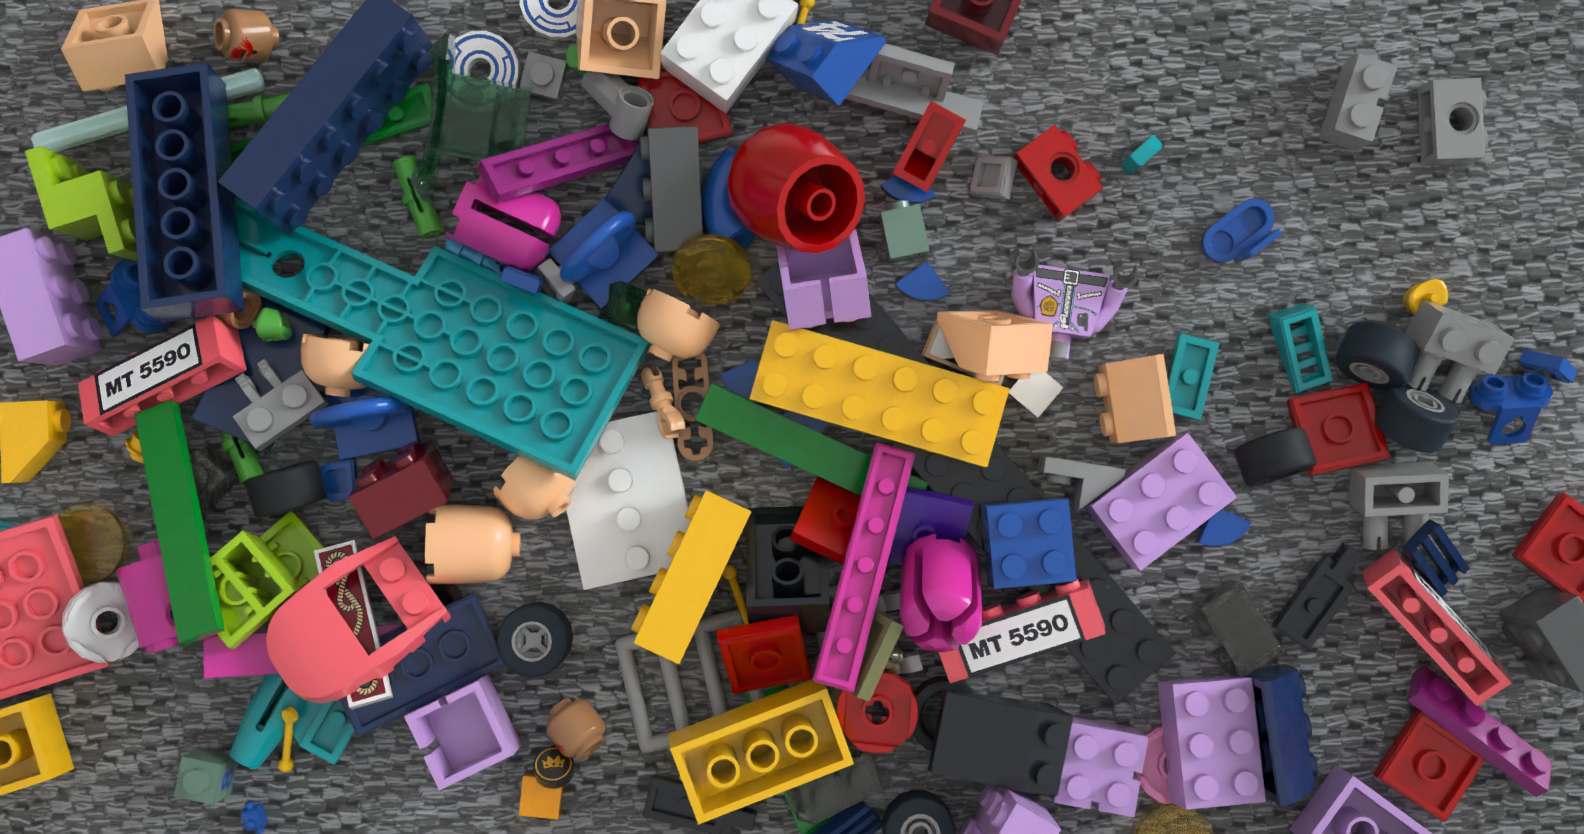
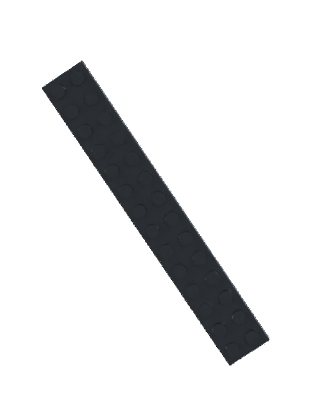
(1131, 644)

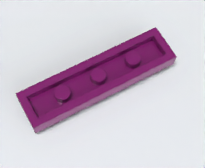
(554, 162)
(1480, 731)

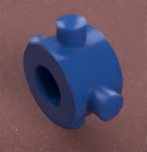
(254, 817)

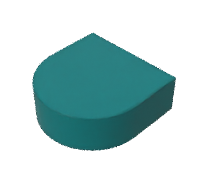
(1141, 155)

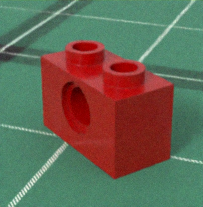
(1057, 195)

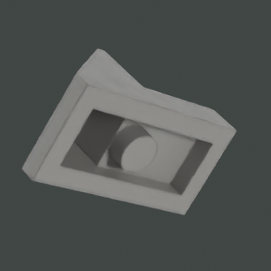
(1090, 478)

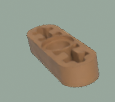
(686, 434)

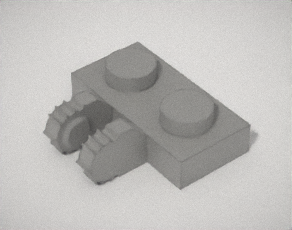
(279, 409)

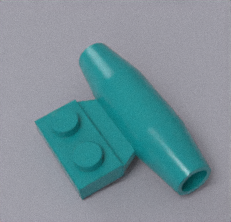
(320, 727)

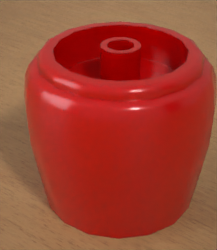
(795, 189)

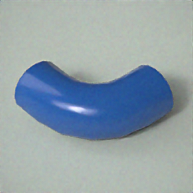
(715, 206)

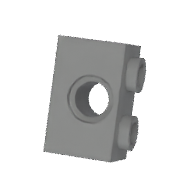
(1438, 139)

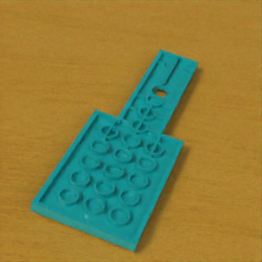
(457, 341)

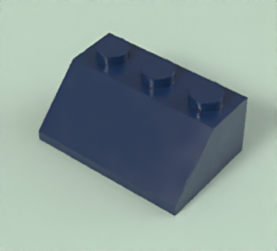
(1283, 733)

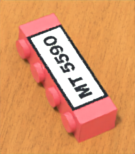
(165, 371)
(1435, 627)
(1027, 629)

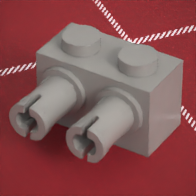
(1454, 336)
(1394, 490)

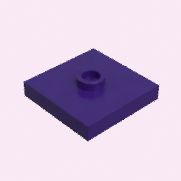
(929, 514)

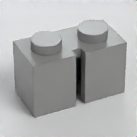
(1353, 106)

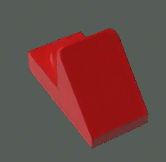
(929, 146)

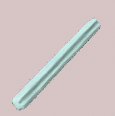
(116, 120)

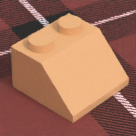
(620, 36)
(115, 42)
(997, 343)
(1135, 399)

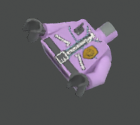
(1070, 299)

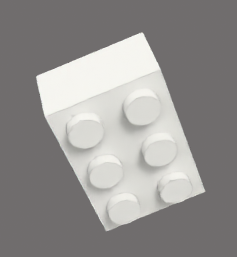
(725, 45)

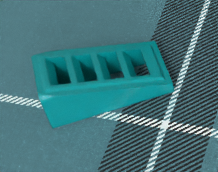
(1288, 351)

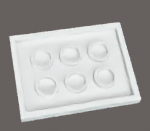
(627, 503)

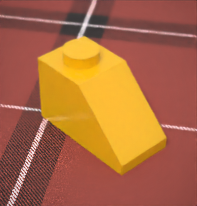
(30, 437)

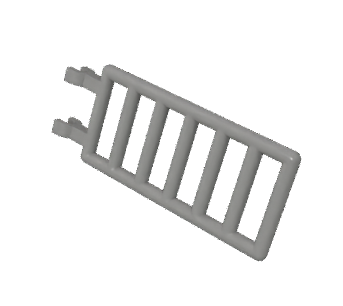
(624, 645)

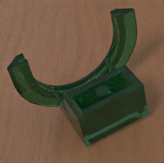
(469, 117)

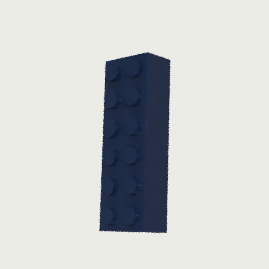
(330, 114)
(180, 209)

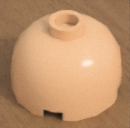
(673, 327)
(331, 362)
(534, 490)

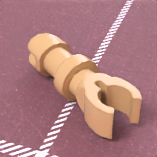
(661, 400)

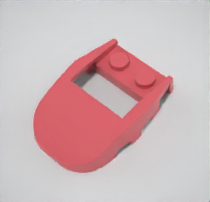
(317, 647)

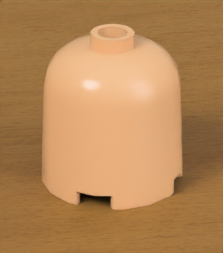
(470, 544)

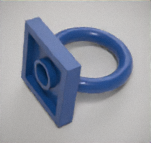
(603, 251)
(367, 423)

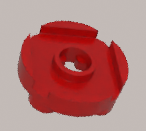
(893, 728)

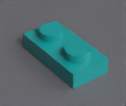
(1190, 374)

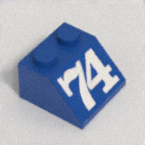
(825, 57)

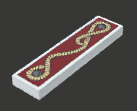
(354, 604)

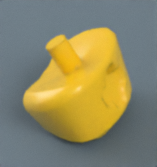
(1430, 290)

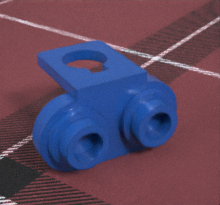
(1240, 232)
(125, 295)
(1511, 398)

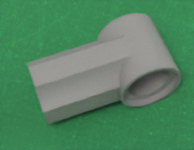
(624, 103)

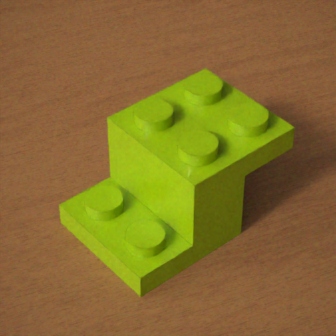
(84, 202)
(261, 574)

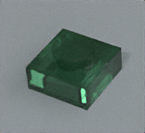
(624, 304)

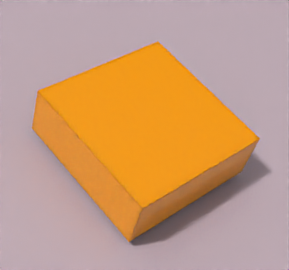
(539, 800)

